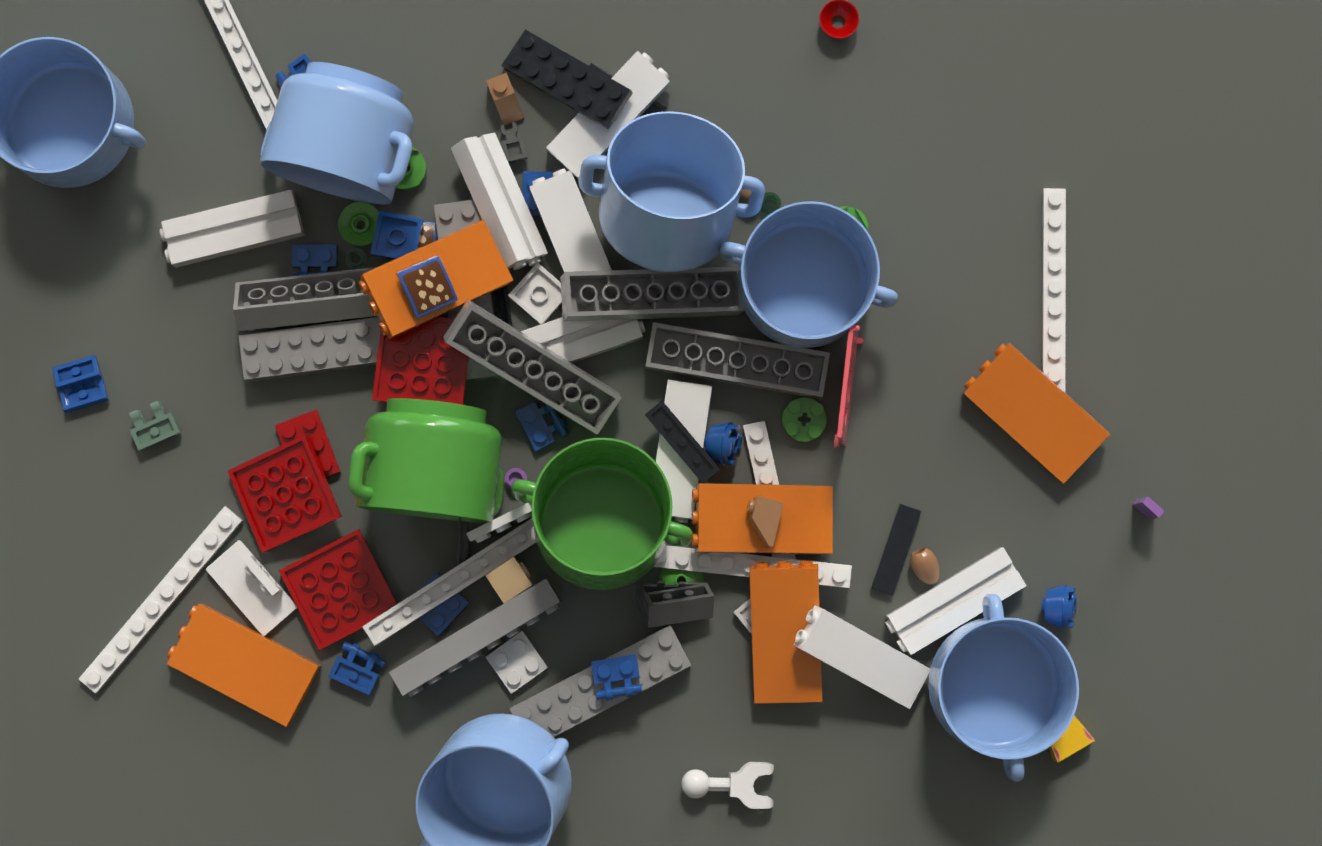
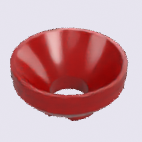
(841, 9)

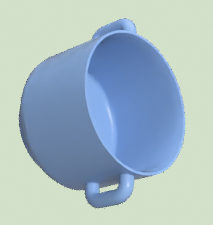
(63, 113)
(340, 133)
(670, 190)
(808, 274)
(1003, 687)
(495, 785)

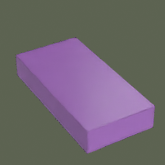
(1148, 507)

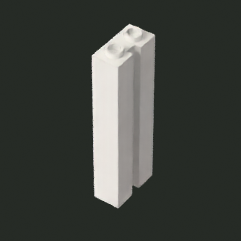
(587, 138)
(499, 200)
(568, 223)
(232, 228)
(585, 338)
(691, 407)
(953, 601)
(861, 656)

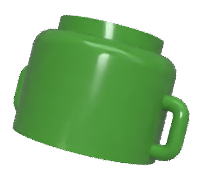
(429, 462)
(602, 513)

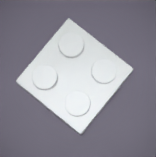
(538, 293)
(516, 662)

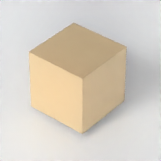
(510, 579)

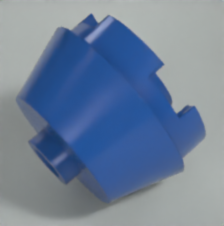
(723, 443)
(1060, 606)

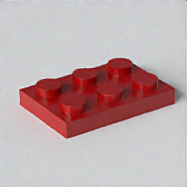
(311, 425)

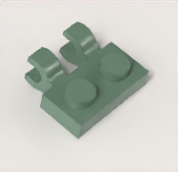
(155, 430)

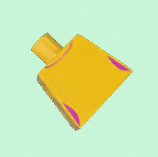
(1071, 741)

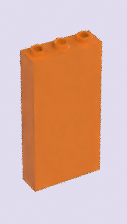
(471, 265)
(1035, 412)
(724, 524)
(779, 608)
(243, 664)

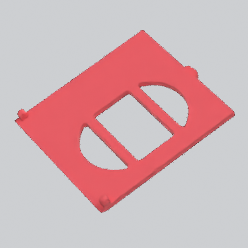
(852, 342)

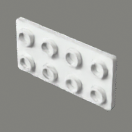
(251, 587)

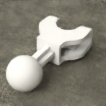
(739, 784)

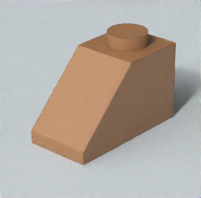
(505, 99)
(765, 517)

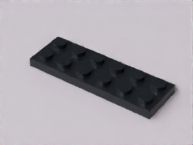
(567, 79)

